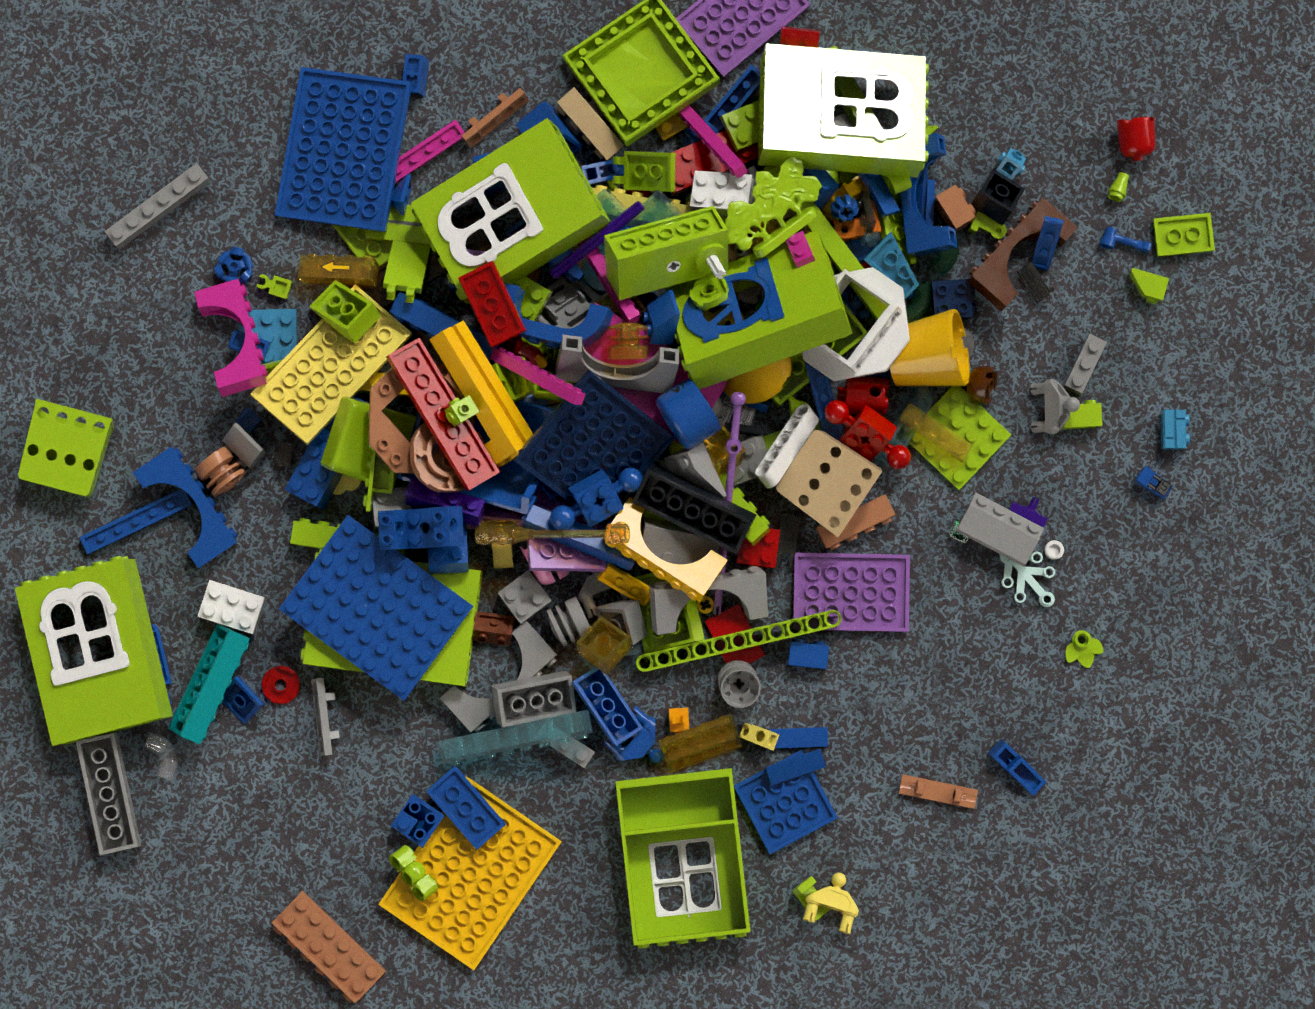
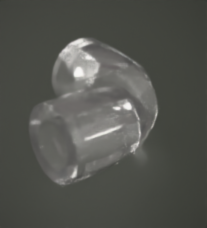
(166, 753)

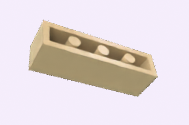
(589, 123)

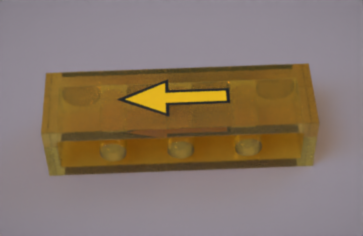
(346, 270)

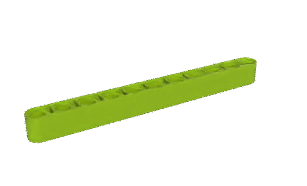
(838, 251)
(729, 641)

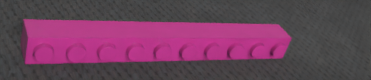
(713, 142)
(625, 306)
(538, 376)

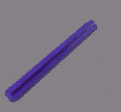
(596, 240)

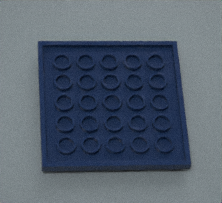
(593, 436)

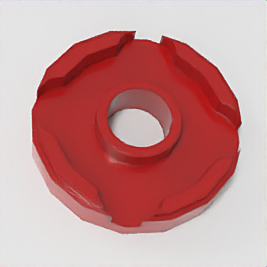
(269, 685)

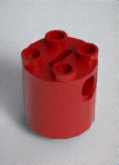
(861, 392)

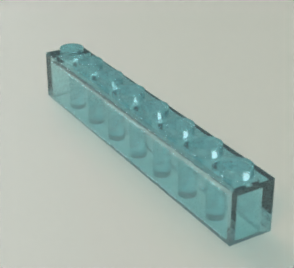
(514, 737)

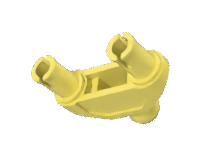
(834, 899)

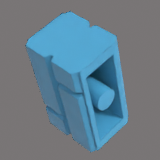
(1174, 430)

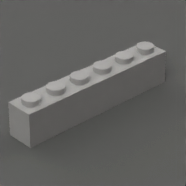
(157, 206)

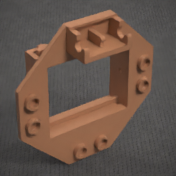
(384, 435)

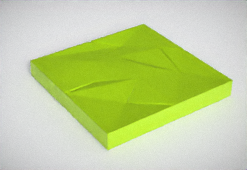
(641, 69)

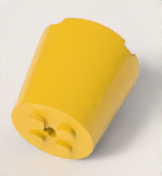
(934, 353)

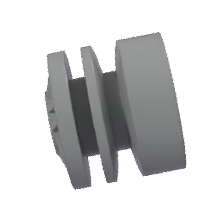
(568, 621)
(740, 694)

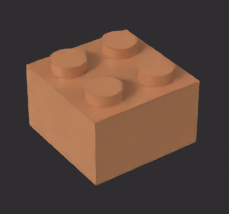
(954, 208)

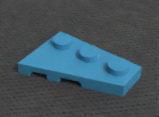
(891, 262)

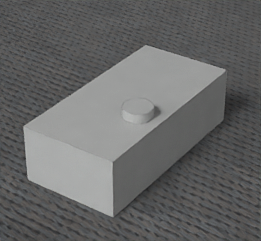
(674, 542)
(533, 698)

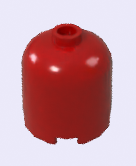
(1136, 137)

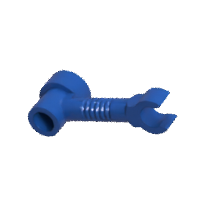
(1110, 238)

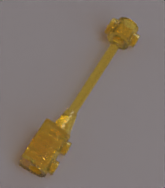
(510, 533)

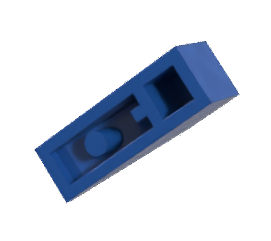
(602, 171)

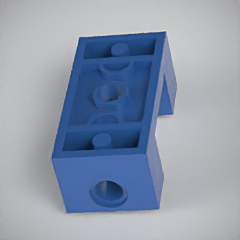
(405, 528)

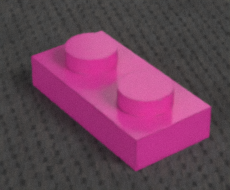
(800, 249)

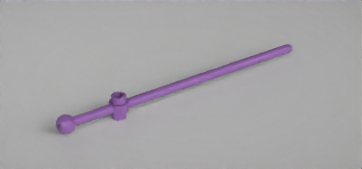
(737, 399)

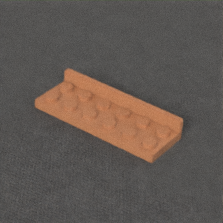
(328, 947)

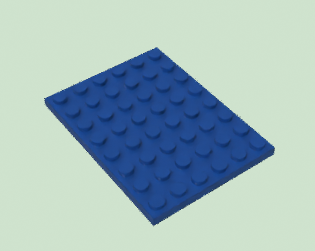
(343, 149)
(376, 608)

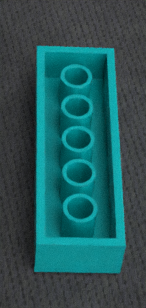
(208, 683)

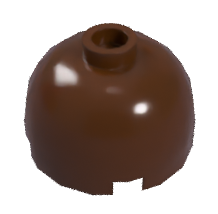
(981, 382)

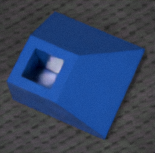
(417, 820)

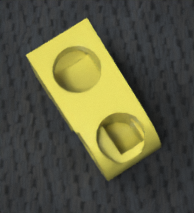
(759, 736)

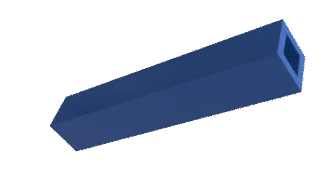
(540, 520)

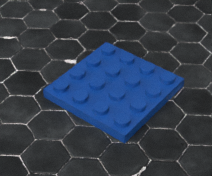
(785, 809)

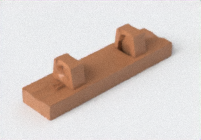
(497, 116)
(938, 791)

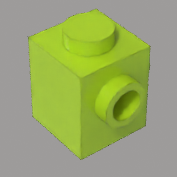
(460, 410)

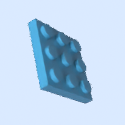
(277, 327)

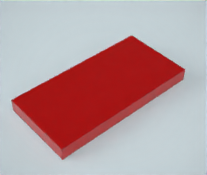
(492, 304)

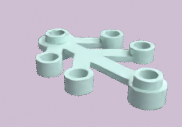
(1025, 574)

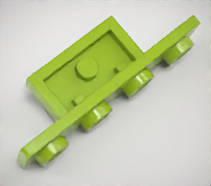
(380, 479)

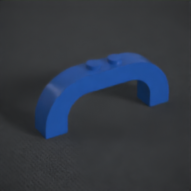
(590, 329)

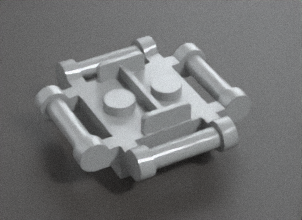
(568, 306)

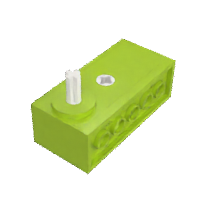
(666, 252)

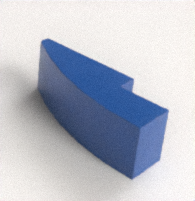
(1017, 767)

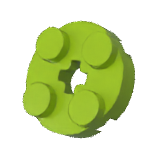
(705, 300)

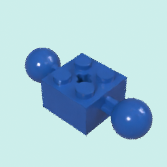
(606, 501)

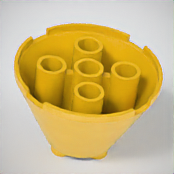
(760, 383)

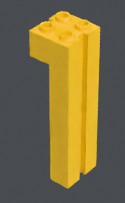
(479, 380)

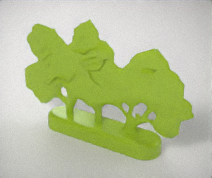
(772, 201)

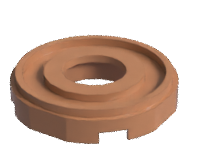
(424, 466)

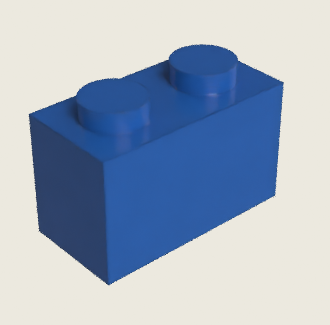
(808, 655)

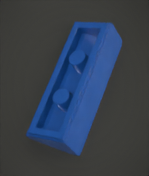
(795, 766)

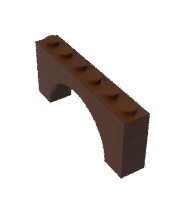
(992, 276)

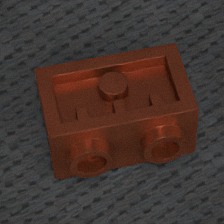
(493, 628)

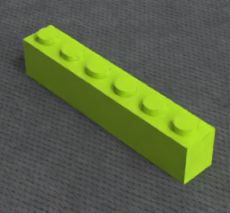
(317, 535)

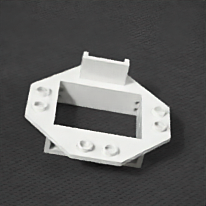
(883, 340)

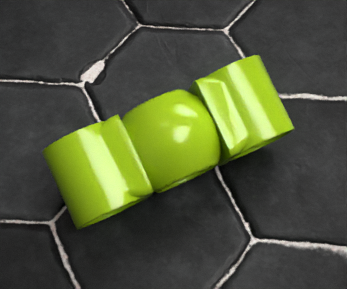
(413, 873)

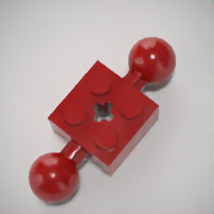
(868, 433)

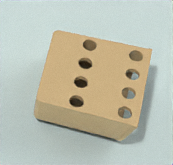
(828, 481)

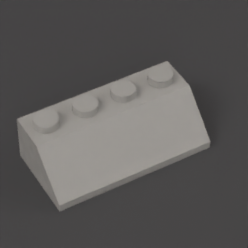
(1000, 529)

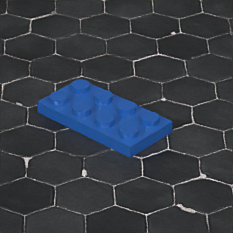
(466, 807)

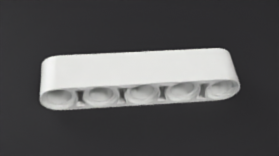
(786, 446)

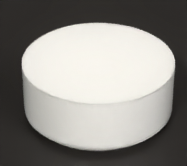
(1054, 550)

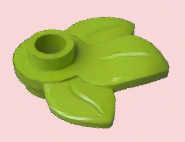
(1083, 652)

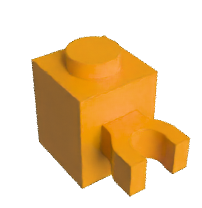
(678, 719)

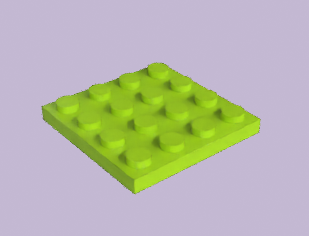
(971, 423)

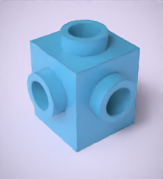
(1011, 163)

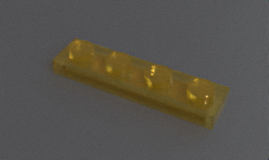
(935, 432)

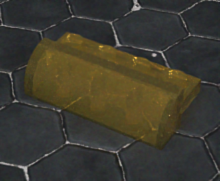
(700, 743)

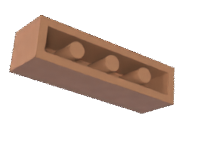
(864, 520)

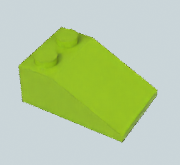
(346, 311)

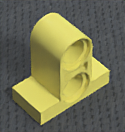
(502, 556)

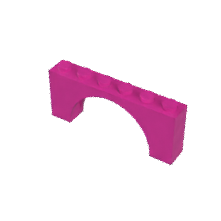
(246, 369)

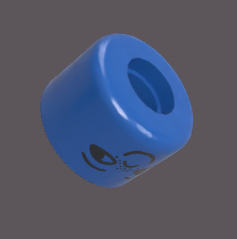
(687, 414)

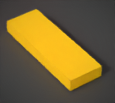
(625, 584)

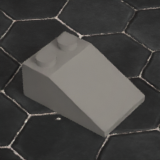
(695, 467)

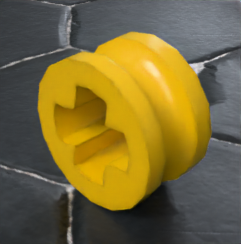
(707, 610)

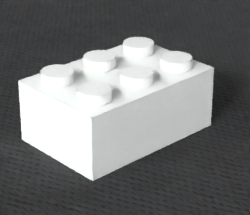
(719, 190)
(232, 607)

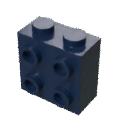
(953, 295)

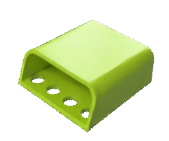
(348, 440)
(65, 451)

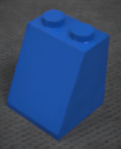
(543, 111)

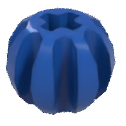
(844, 208)

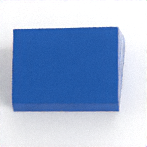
(242, 700)

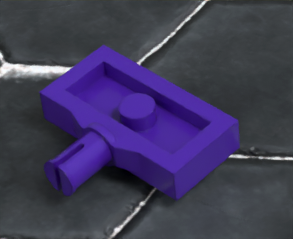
(1029, 512)

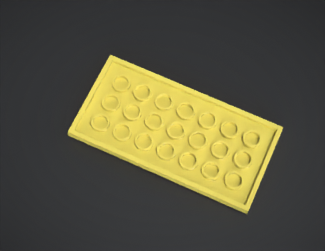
(325, 368)

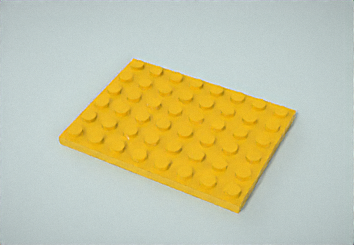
(475, 886)

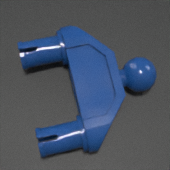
(640, 743)

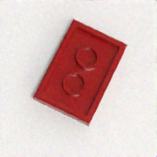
(730, 622)

